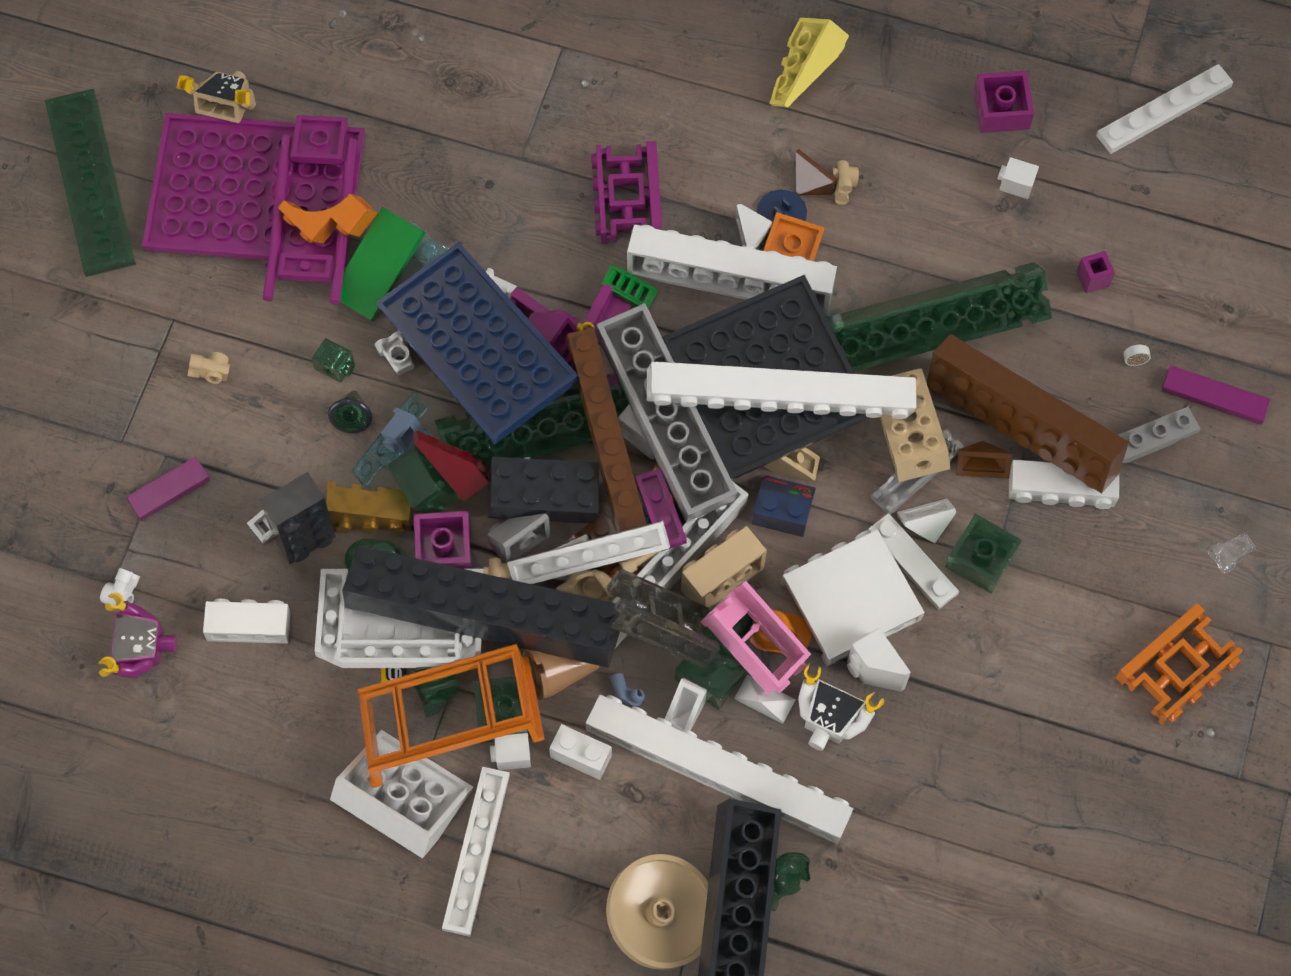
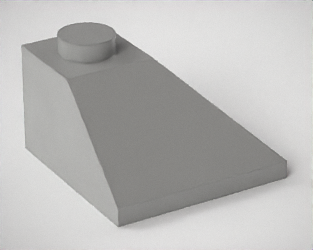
(518, 536)

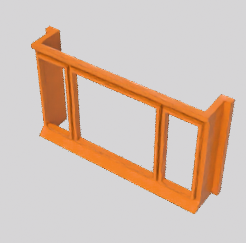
(529, 720)

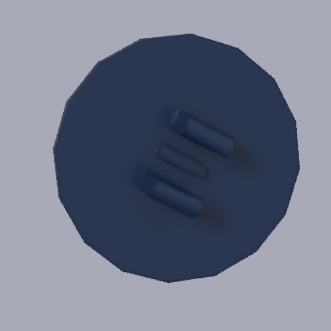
(783, 202)

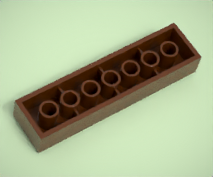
(1026, 413)

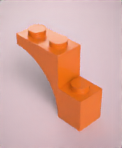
(348, 216)

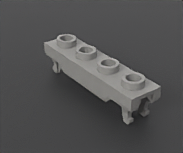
(1159, 434)
(895, 493)

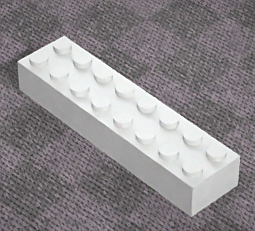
(720, 265)

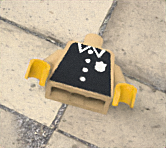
(220, 95)

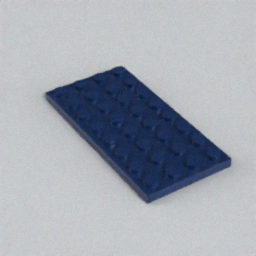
(477, 342)

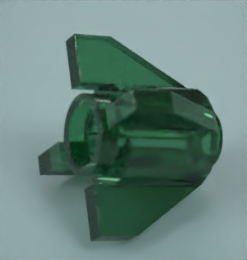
(436, 692)

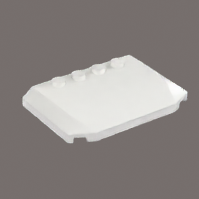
(375, 641)

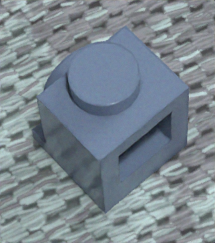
(400, 431)

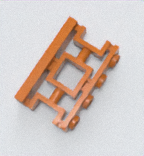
(1165, 649)

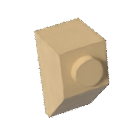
(800, 465)

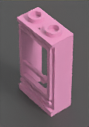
(730, 610)

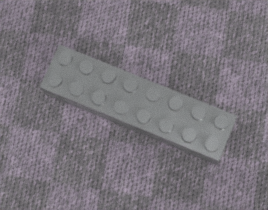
(671, 430)

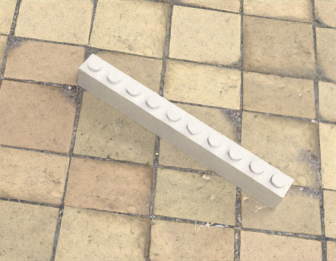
(780, 390)
(718, 768)

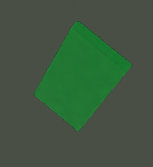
(379, 262)

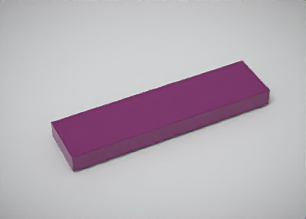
(1216, 394)

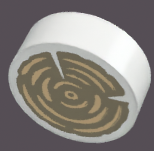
(1137, 355)

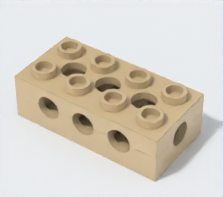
(916, 441)

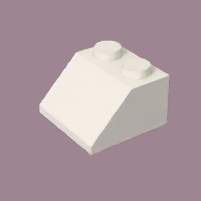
(877, 662)

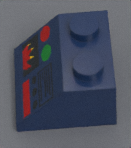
(783, 506)

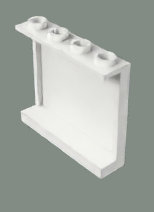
(852, 594)

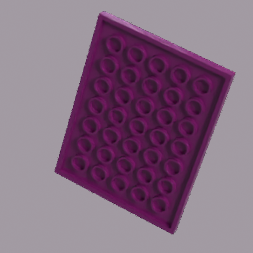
(220, 186)

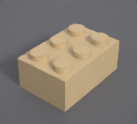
(723, 568)

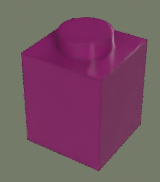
(1095, 272)

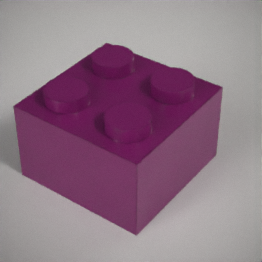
(1003, 101)
(443, 538)

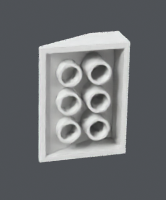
(411, 804)

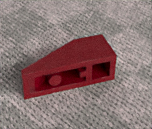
(455, 465)

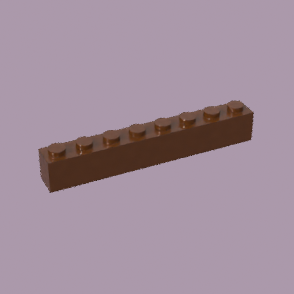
(605, 430)

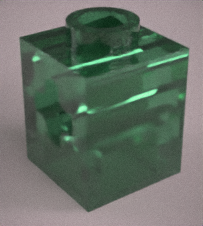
(333, 360)

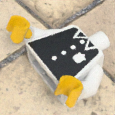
(832, 712)

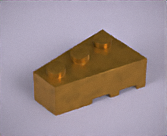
(368, 509)

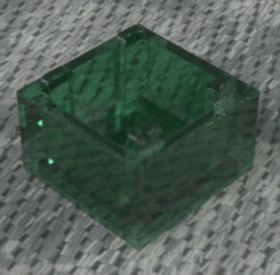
(422, 482)

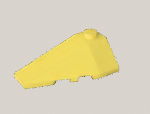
(812, 50)

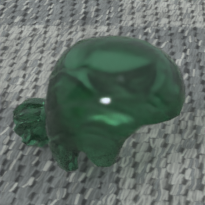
(789, 871)

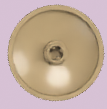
(658, 911)

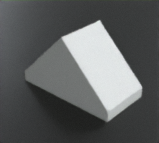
(752, 227)

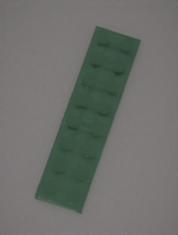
(90, 183)

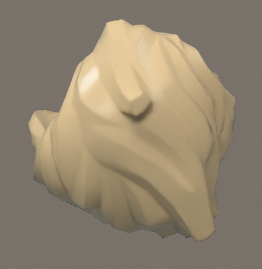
(588, 584)

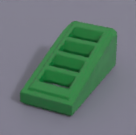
(624, 277)

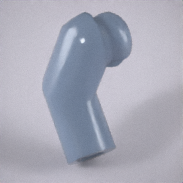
(626, 695)

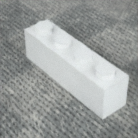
(1051, 485)

